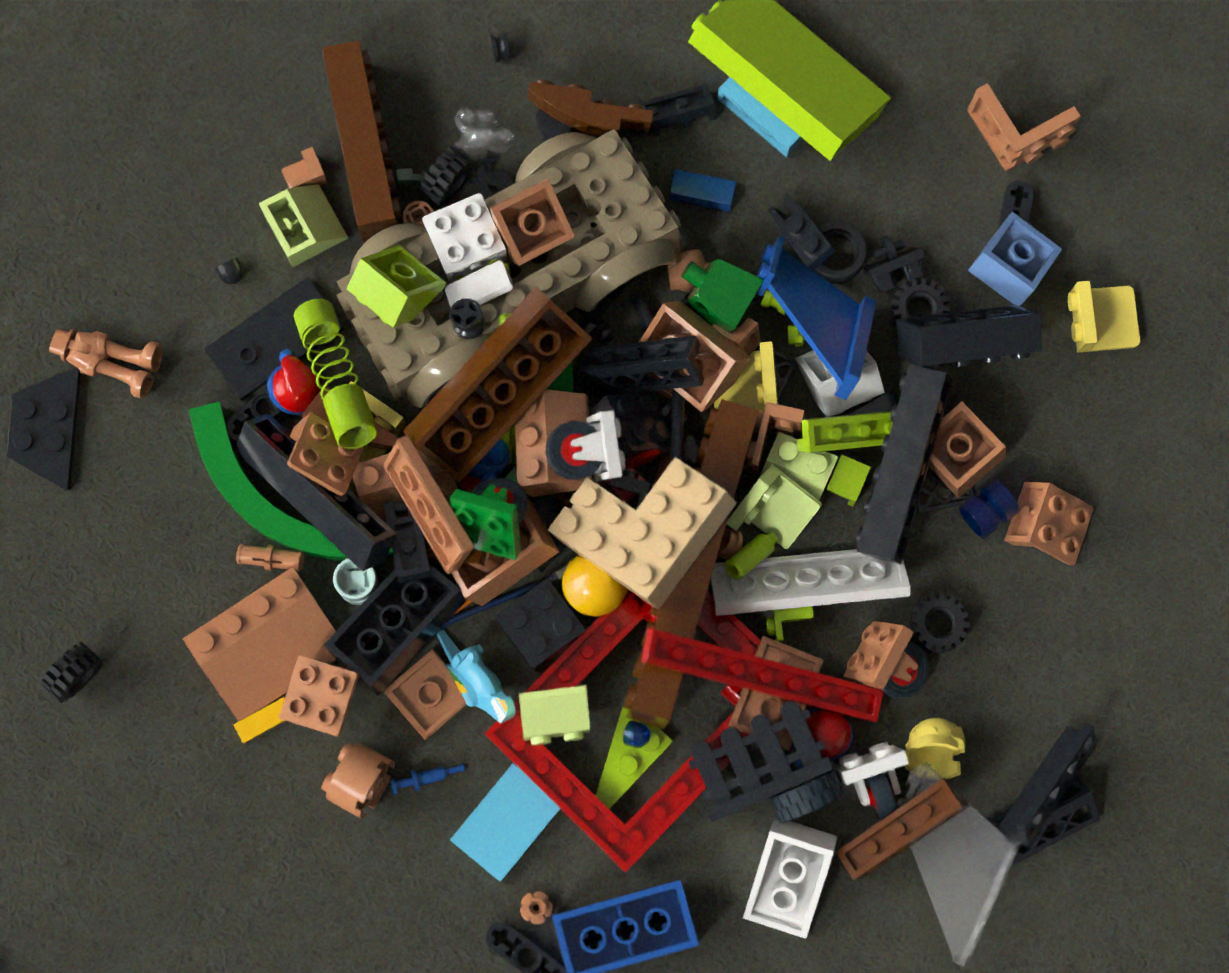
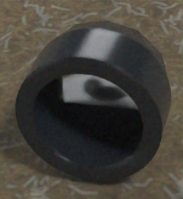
(230, 272)

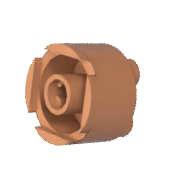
(358, 779)

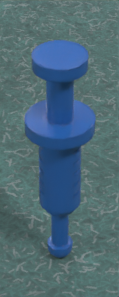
(424, 777)

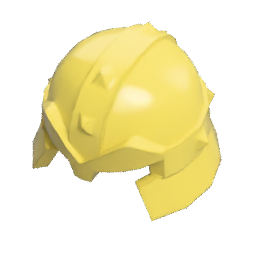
(937, 744)

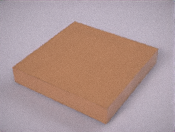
(427, 695)

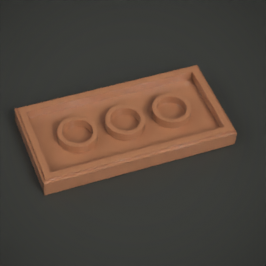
(427, 505)

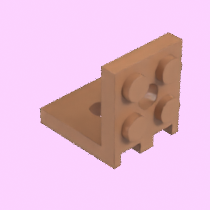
(1005, 139)

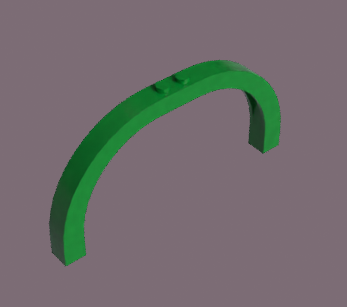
(227, 474)

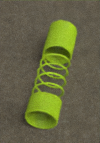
(346, 403)

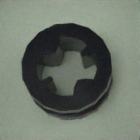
(500, 47)

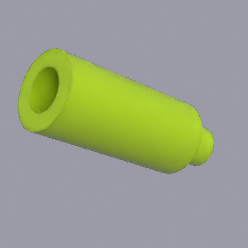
(750, 555)

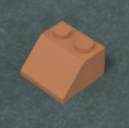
(531, 222)

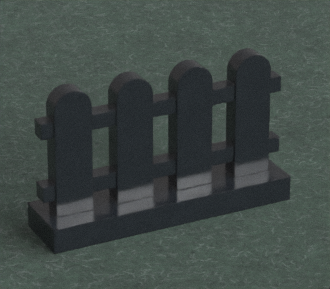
(777, 762)

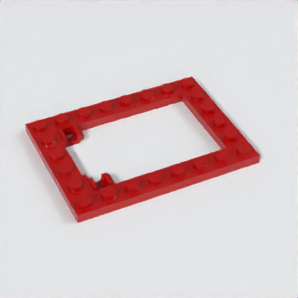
(618, 840)

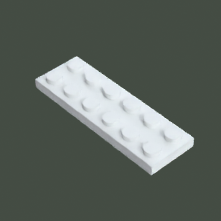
(808, 581)

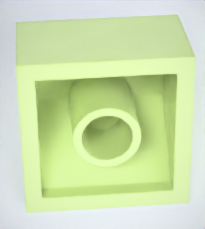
(806, 469)
(554, 714)

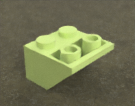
(303, 222)

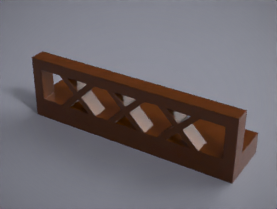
(901, 829)

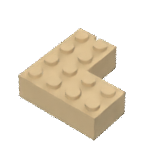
(650, 545)

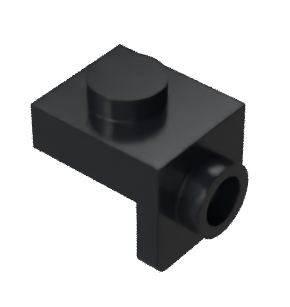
(630, 483)

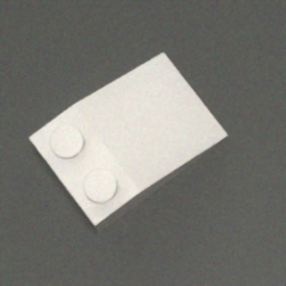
(790, 877)

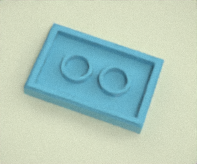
(505, 823)

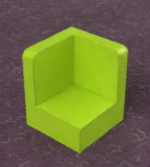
(848, 479)

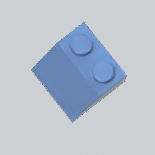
(1015, 259)

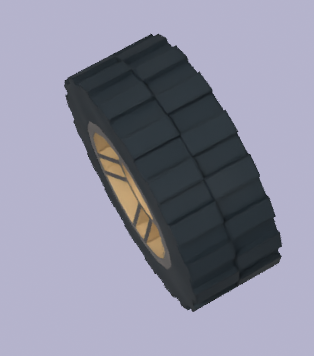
(808, 796)

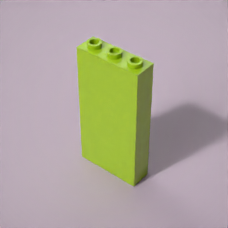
(789, 71)

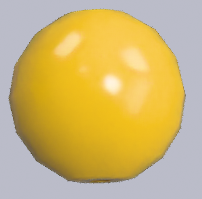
(591, 589)

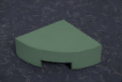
(408, 180)

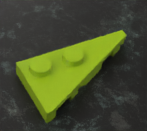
(627, 763)

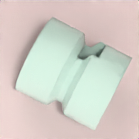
(353, 583)

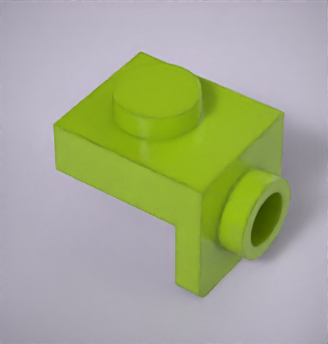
(780, 616)

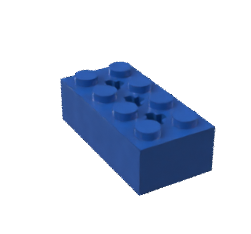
(644, 942)

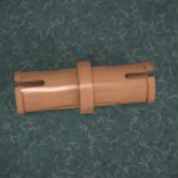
(270, 557)

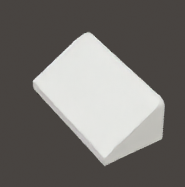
(481, 285)

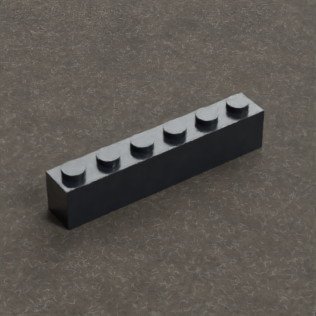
(904, 464)
(341, 519)

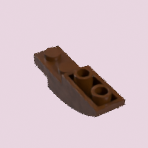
(574, 108)

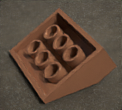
(257, 642)

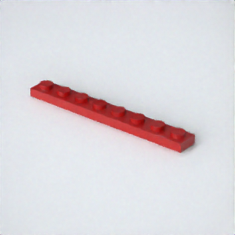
(761, 675)

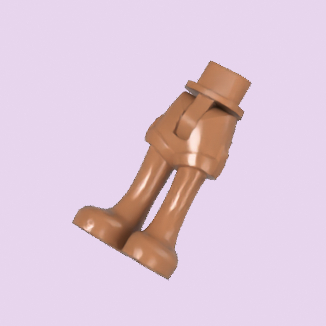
(90, 355)

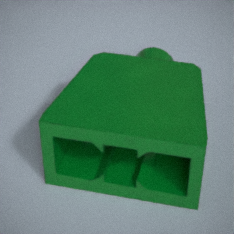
(721, 292)

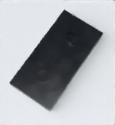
(253, 347)

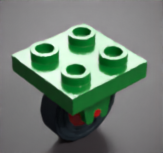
(492, 515)

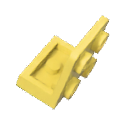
(1103, 317)

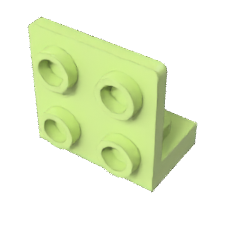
(777, 507)

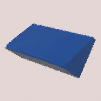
(702, 190)

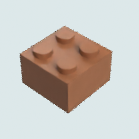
(964, 450)

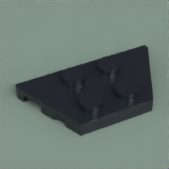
(45, 426)

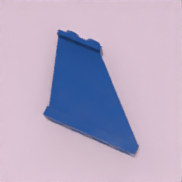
(822, 313)

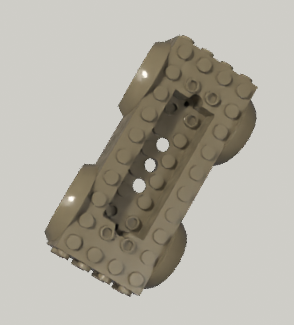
(617, 233)

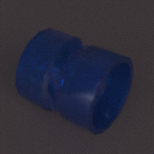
(986, 511)

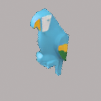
(476, 681)

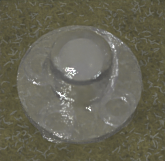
(481, 133)

